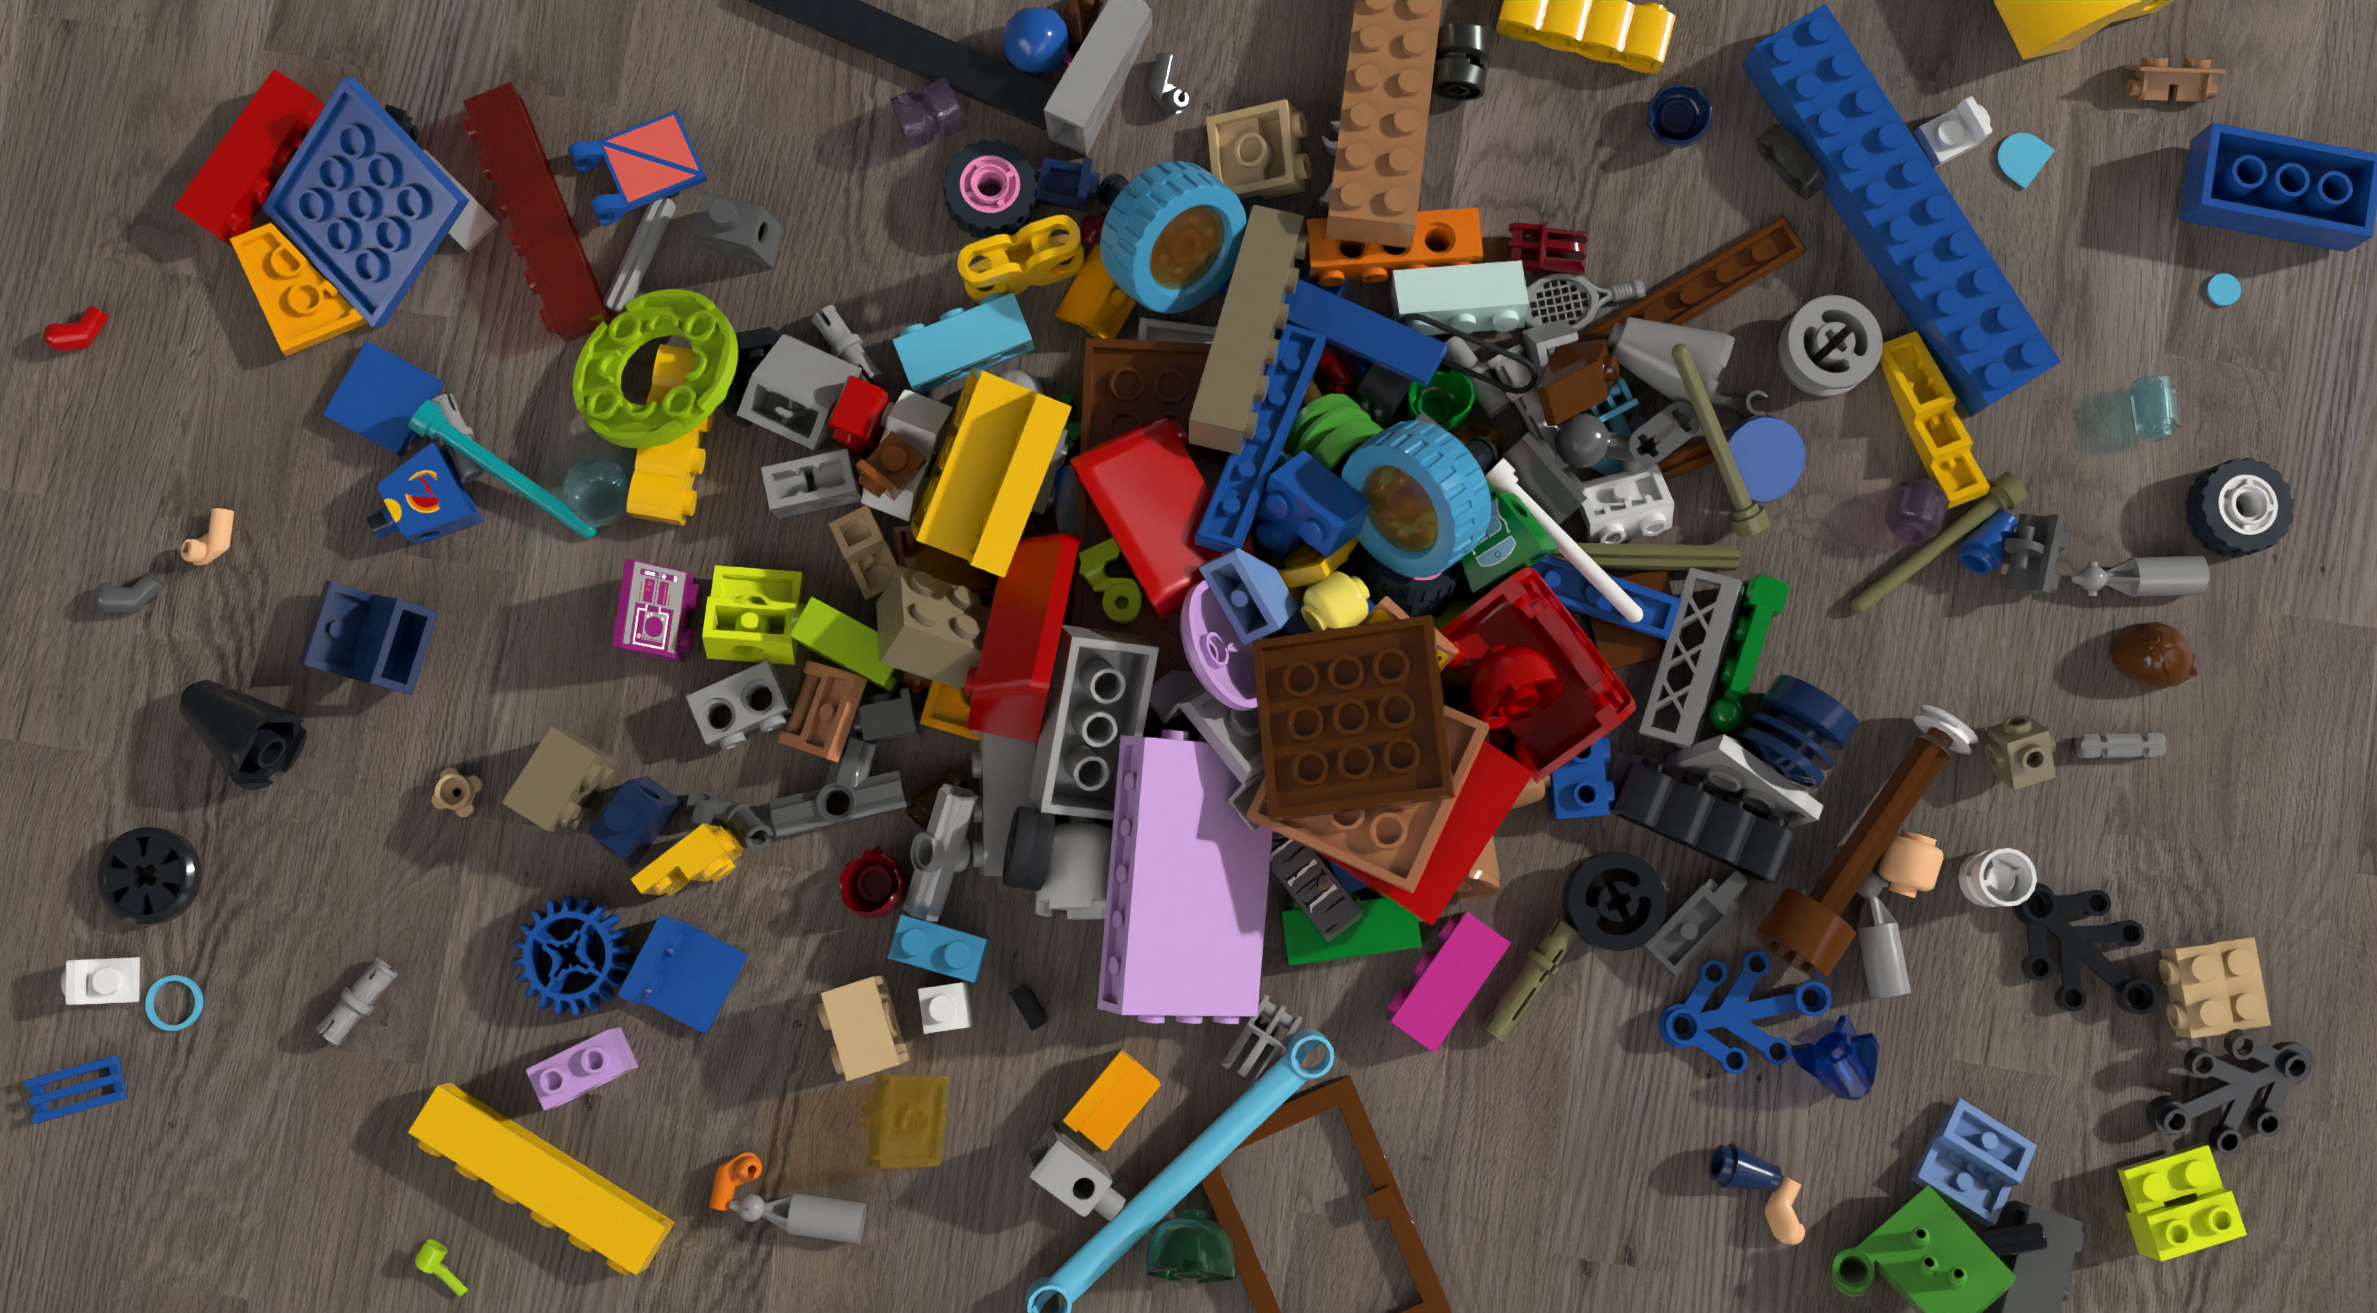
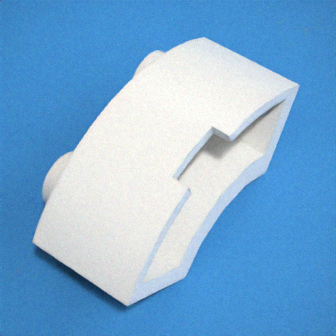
(923, 426)

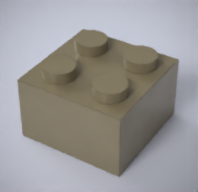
(929, 627)
(561, 782)

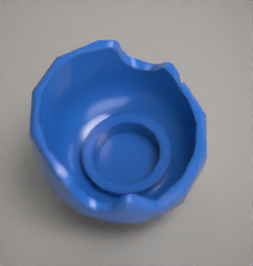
(1035, 40)

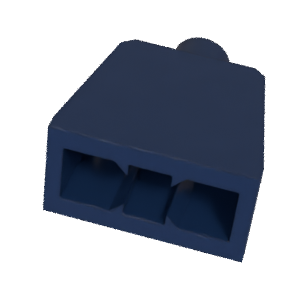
(634, 819)

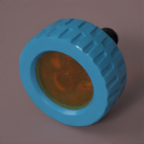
(1170, 235)
(1424, 496)

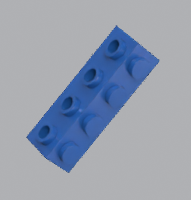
(1581, 786)

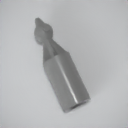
(2148, 576)
(1880, 943)
(807, 1215)

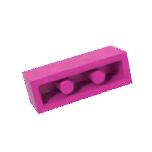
(1446, 980)

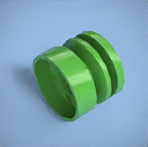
(1330, 431)

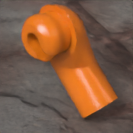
(732, 1174)

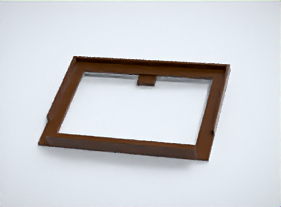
(1382, 1203)

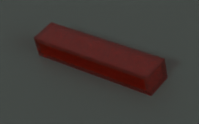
(537, 212)

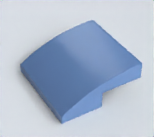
(1973, 1162)

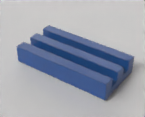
(40, 1098)

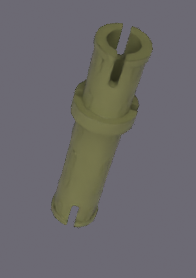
(1534, 974)

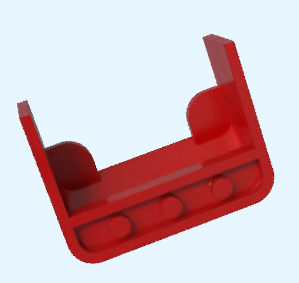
(1022, 638)

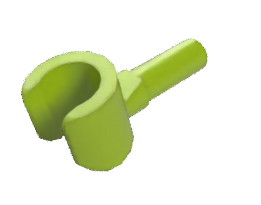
(429, 1261)

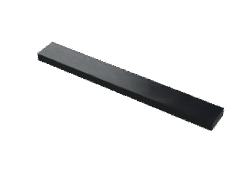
(922, 54)

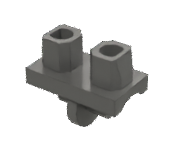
(2035, 554)

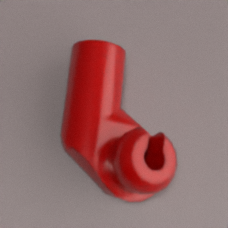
(76, 335)
(1332, 368)

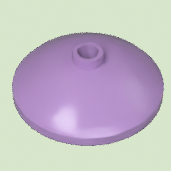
(1216, 650)

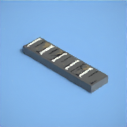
(1313, 887)

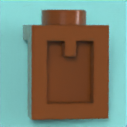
(890, 467)

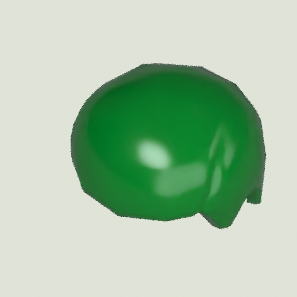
(1444, 400)

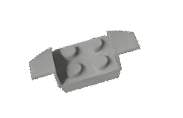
(1229, 731)

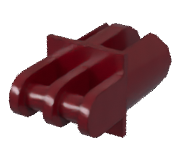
(1554, 248)

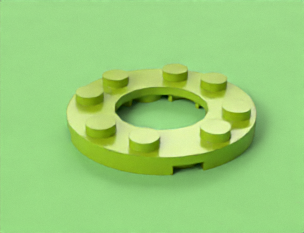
(684, 407)

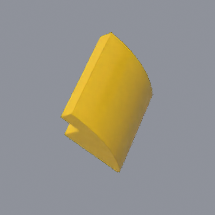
(989, 471)

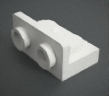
(1626, 506)

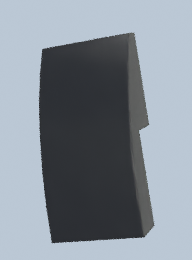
(1381, 394)

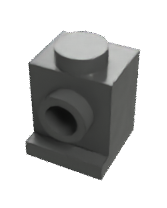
(887, 718)

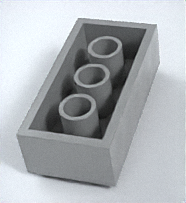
(1093, 698)

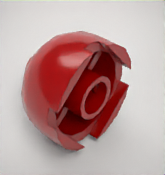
(1510, 683)

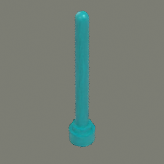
(431, 422)

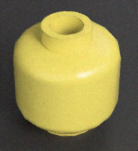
(1335, 602)

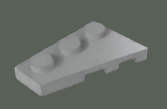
(1731, 768)

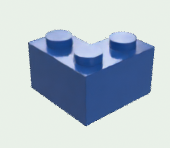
(1308, 506)

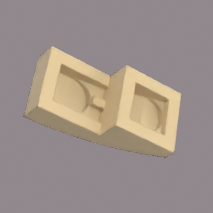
(865, 552)

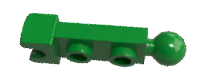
(1762, 601)

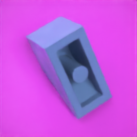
(1249, 594)

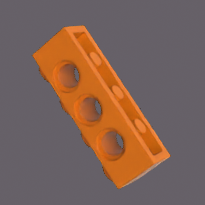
(1454, 228)

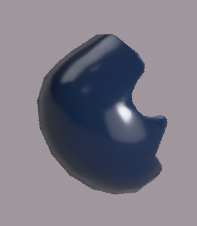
(1679, 115)

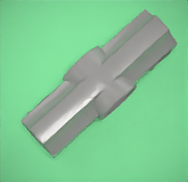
(940, 852)

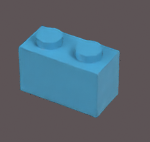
(939, 948)

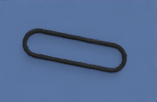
(1414, 316)

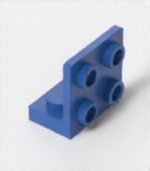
(683, 973)

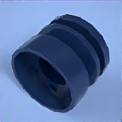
(1800, 726)

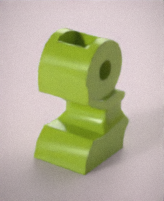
(1121, 595)

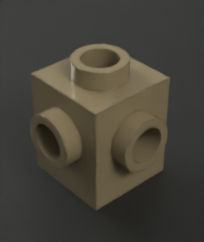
(2021, 751)

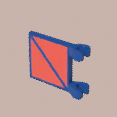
(644, 162)

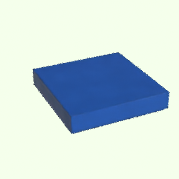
(382, 397)

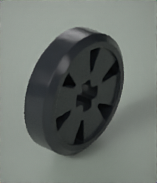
(121, 876)

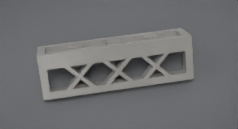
(1709, 663)

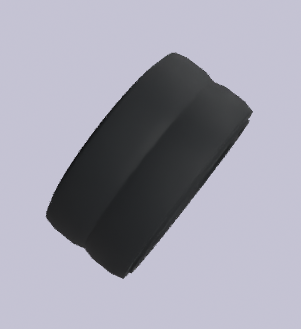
(1028, 849)

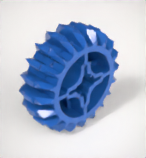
(562, 969)

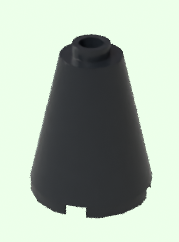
(243, 732)

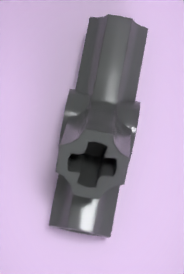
(850, 775)

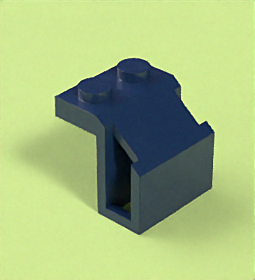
(368, 637)

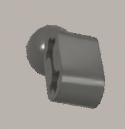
(1586, 440)

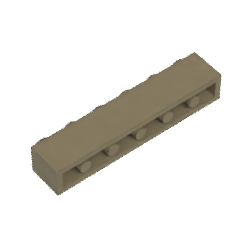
(1247, 329)

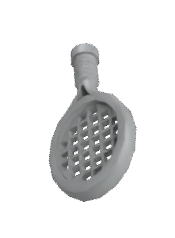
(1616, 293)

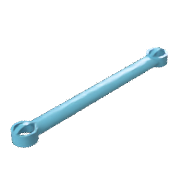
(1183, 1173)

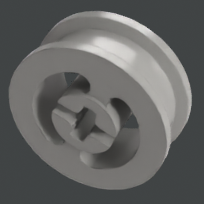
(1810, 325)

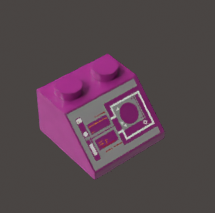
(656, 612)

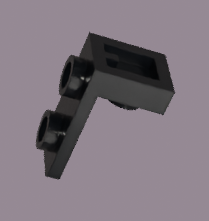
(753, 348)

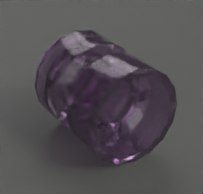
(928, 113)

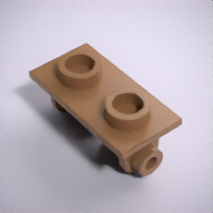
(2191, 82)

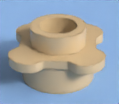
(444, 792)

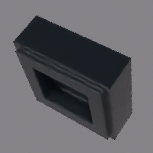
(1029, 1006)

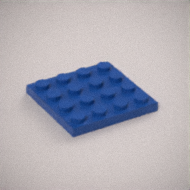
(364, 202)

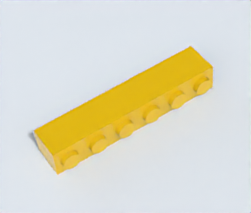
(540, 1178)

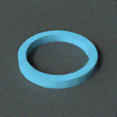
(149, 1003)

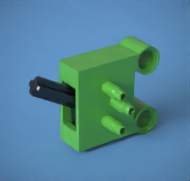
(1937, 1258)

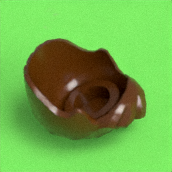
(2153, 655)

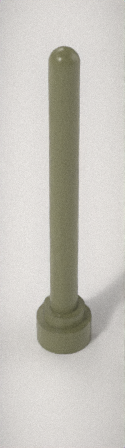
(2004, 494)
(1747, 515)

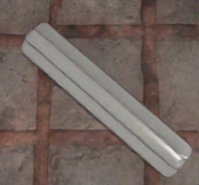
(639, 254)

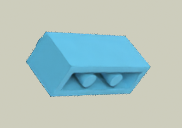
(963, 339)

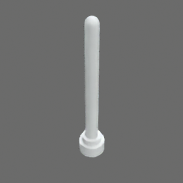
(1502, 480)

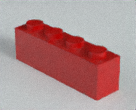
(250, 158)

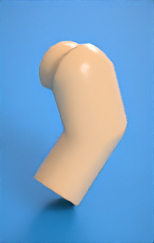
(212, 544)
(1781, 1214)

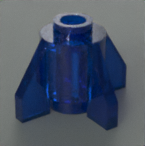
(1841, 1060)

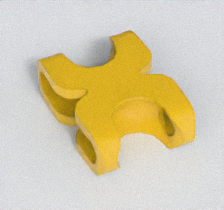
(1022, 259)

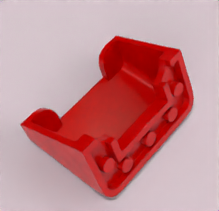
(1151, 507)
(1592, 697)

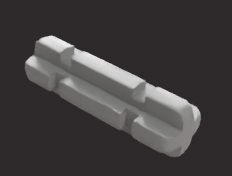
(2120, 745)

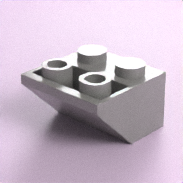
(796, 392)

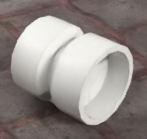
(2007, 880)

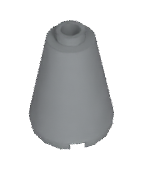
(1646, 351)

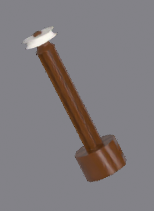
(1809, 928)

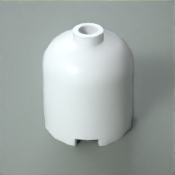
(1077, 870)

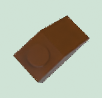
(1577, 379)

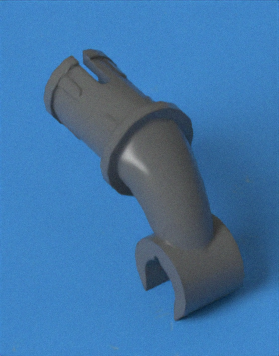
(739, 817)

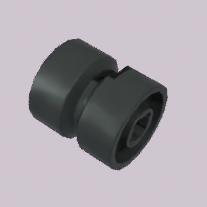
(1460, 62)

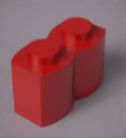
(858, 416)

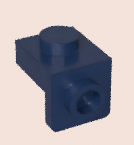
(1067, 184)

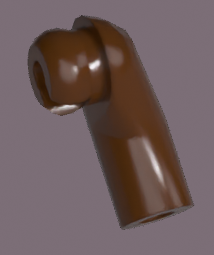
(1076, 17)

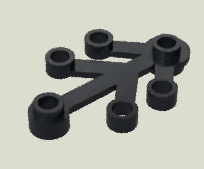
(2076, 946)
(2237, 1089)

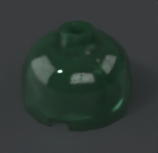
(1191, 1250)

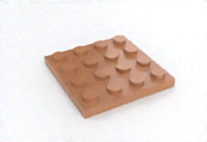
(1390, 840)

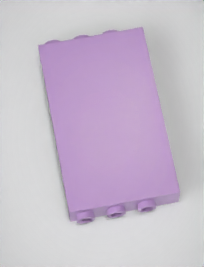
(1182, 888)

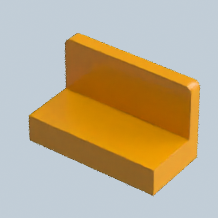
(1096, 300)
(1112, 1101)

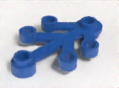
(1735, 1014)

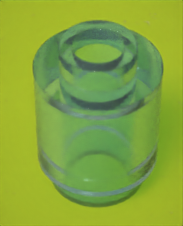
(2154, 408)

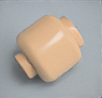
(1911, 863)

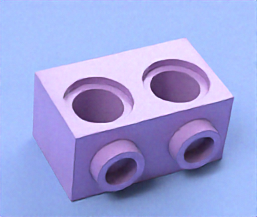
(582, 1068)

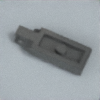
(1695, 923)

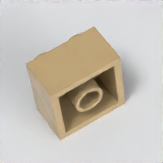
(863, 1027)

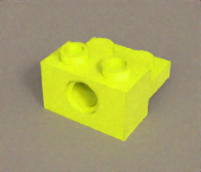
(752, 615)
(2188, 1224)

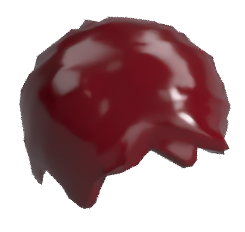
(872, 884)

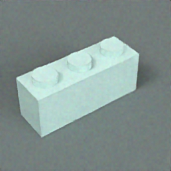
(1462, 297)

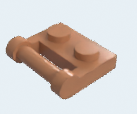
(823, 711)

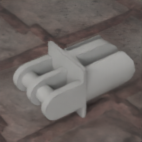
(1277, 1015)

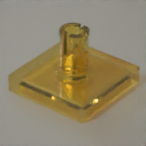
(906, 1120)

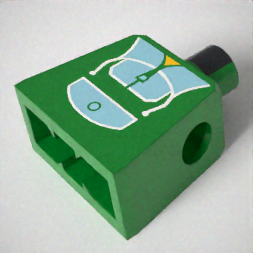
(1509, 545)

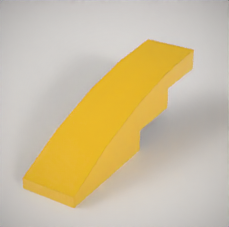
(1931, 420)

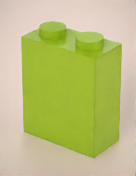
(843, 642)

